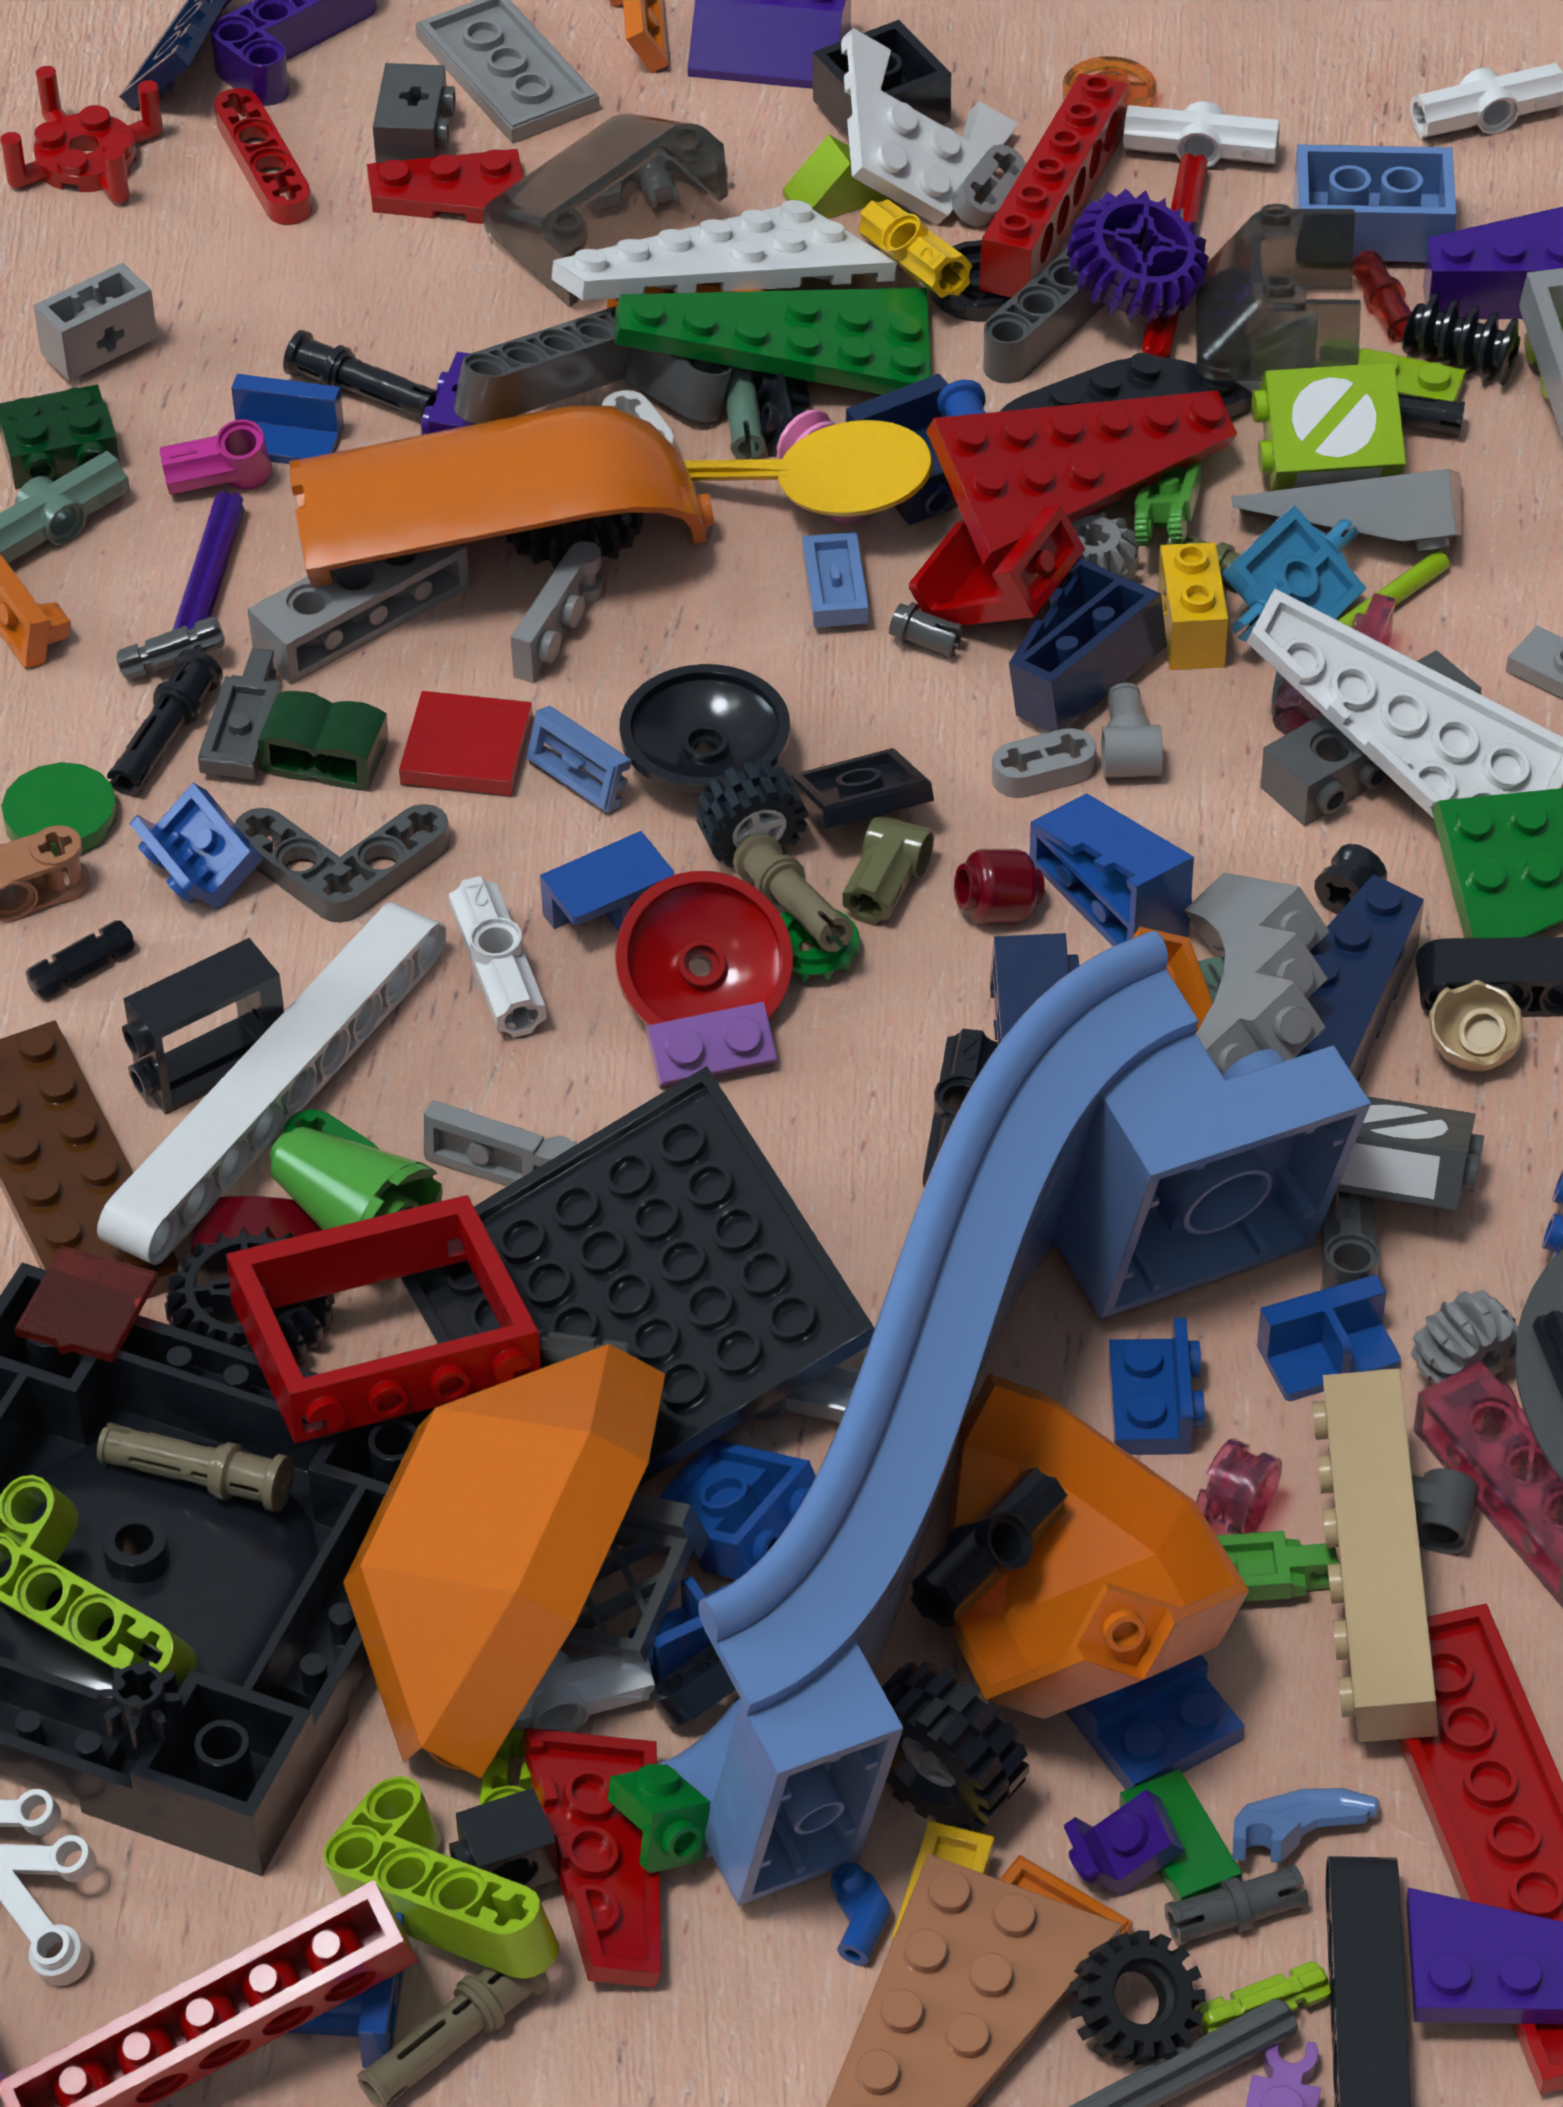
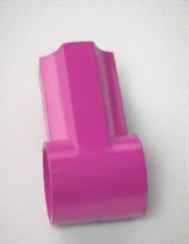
(218, 459)

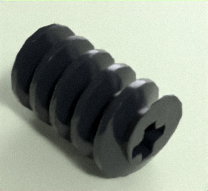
(1462, 339)

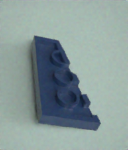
(175, 48)

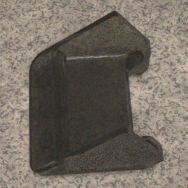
(540, 214)

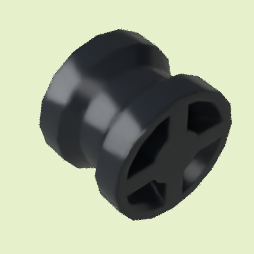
(1347, 875)

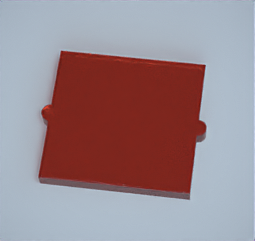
(86, 1303)

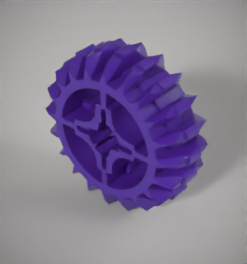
(1137, 256)

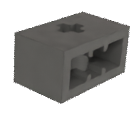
(412, 112)

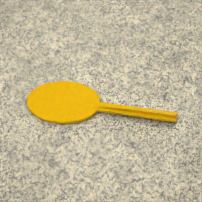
(838, 469)

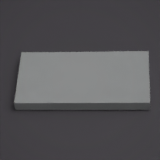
(507, 67)

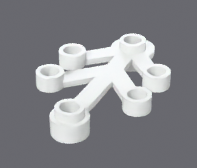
(43, 1860)

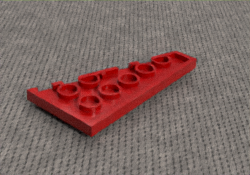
(1069, 456)

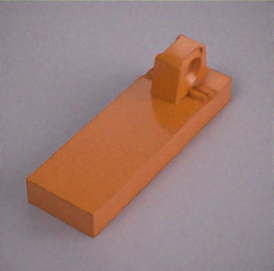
(646, 31)
(27, 624)

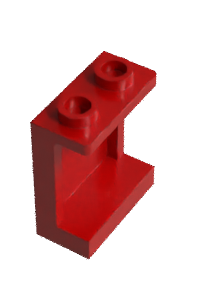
(1013, 587)

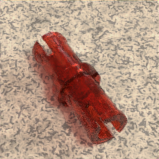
(1382, 293)

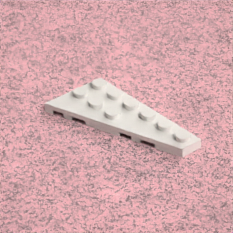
(1404, 716)

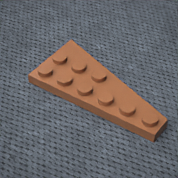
(963, 1989)

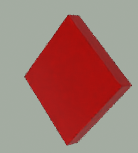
(466, 743)

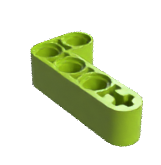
(82, 1605)
(441, 1899)

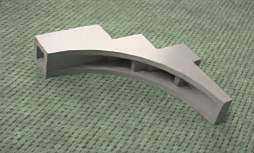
(1268, 967)

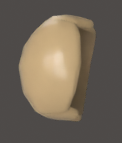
(1476, 1026)

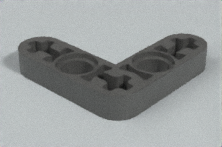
(336, 873)

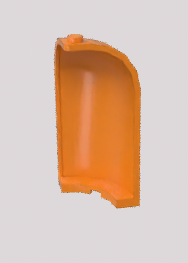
(487, 485)

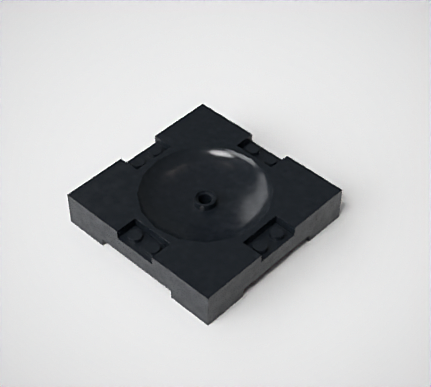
(232, 1580)

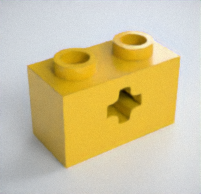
(1193, 606)

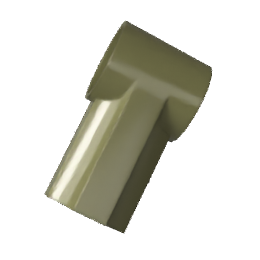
(890, 858)

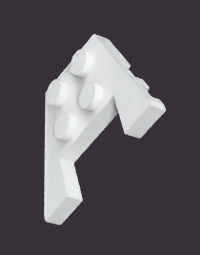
(901, 148)

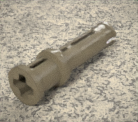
(784, 883)
(223, 1470)
(477, 2007)

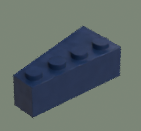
(1365, 967)

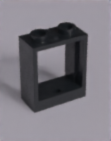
(195, 1067)

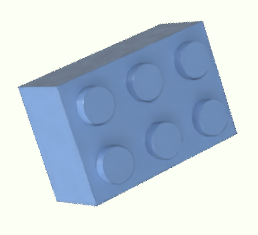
(1395, 191)

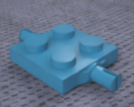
(1298, 563)

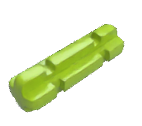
(1306, 1984)

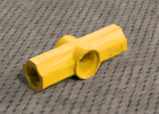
(915, 248)

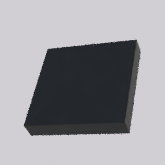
(862, 788)

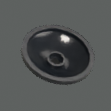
(700, 723)

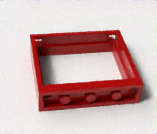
(366, 1255)

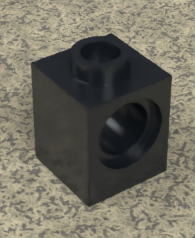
(508, 1839)

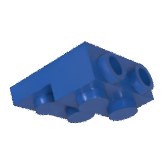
(741, 1501)
(1159, 1724)

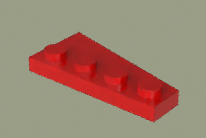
(598, 1851)

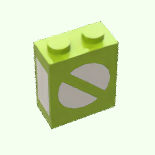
(1329, 425)

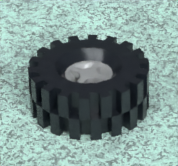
(952, 1749)

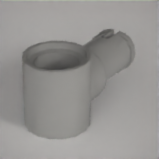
(1129, 741)

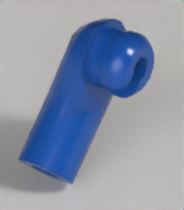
(865, 1910)

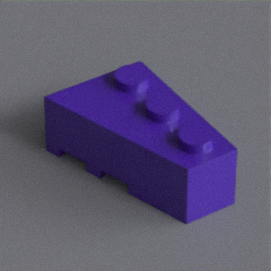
(1491, 262)

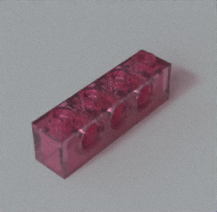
(1481, 1430)

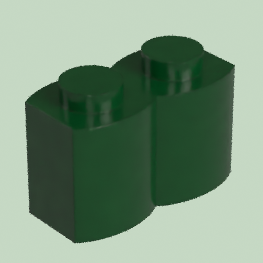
(323, 740)

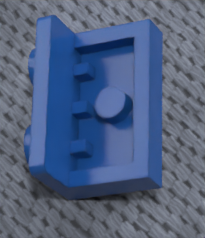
(198, 848)

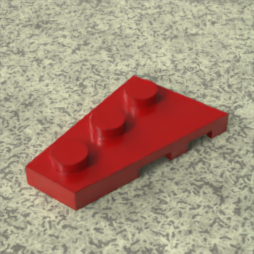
(443, 183)

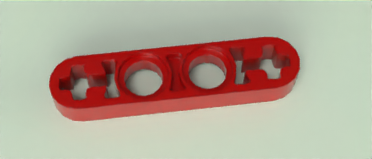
(263, 155)

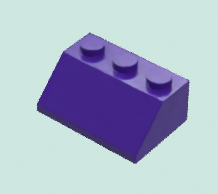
(764, 39)

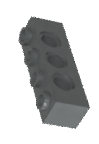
(1322, 769)

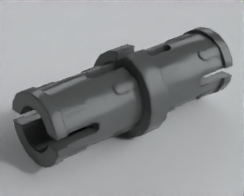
(1236, 1905)

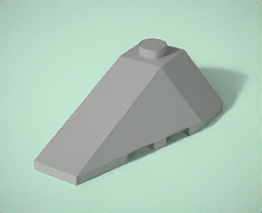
(1397, 507)

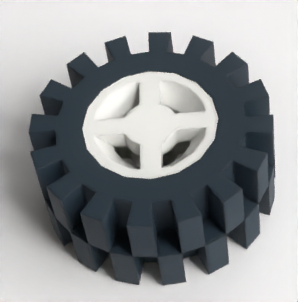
(749, 805)

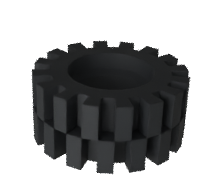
(1172, 1984)

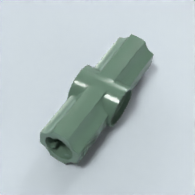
(59, 508)

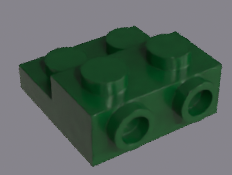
(55, 433)

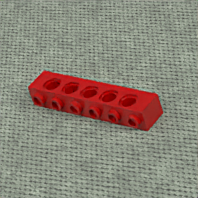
(1053, 185)
(224, 2010)

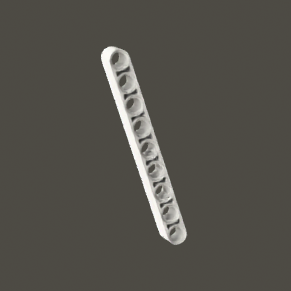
(270, 1084)

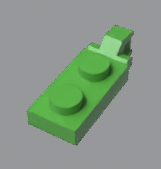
(1278, 1565)

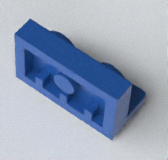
(1154, 1393)

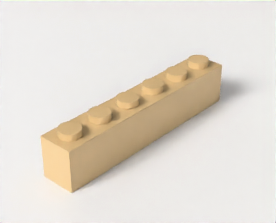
(1379, 1557)

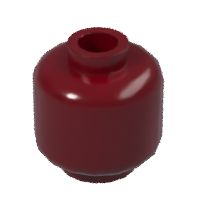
(998, 886)

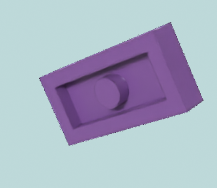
(720, 1040)

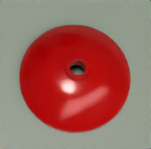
(709, 920)

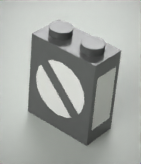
(1414, 1155)

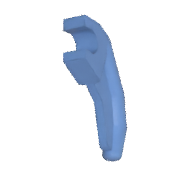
(1287, 1817)

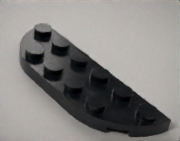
(1134, 378)

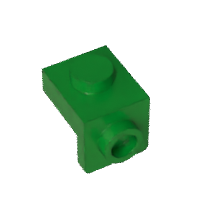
(666, 1811)

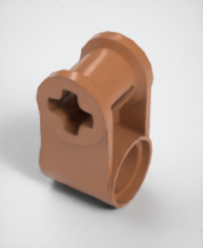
(34, 877)

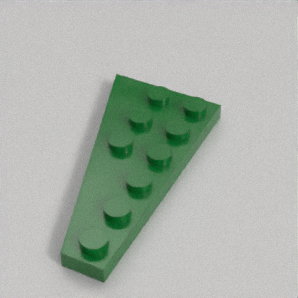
(822, 336)
(1504, 861)

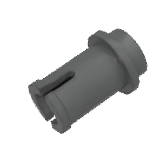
(925, 630)

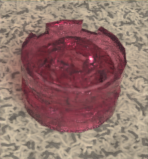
(1239, 1487)

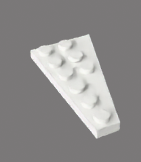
(740, 252)

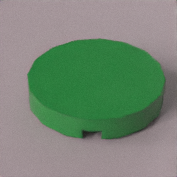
(60, 796)

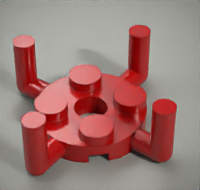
(64, 138)

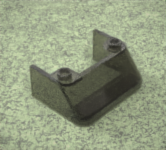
(1255, 300)

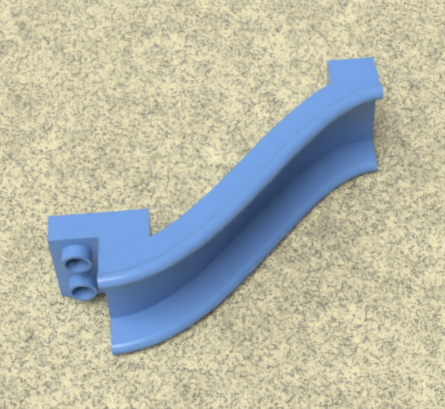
(1151, 1179)

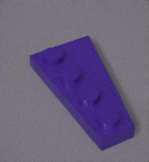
(1482, 1962)

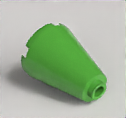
(347, 1180)

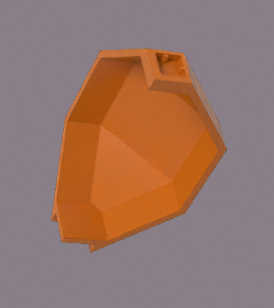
(497, 1546)
(1110, 1588)

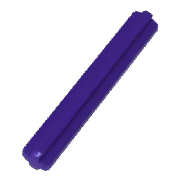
(211, 560)

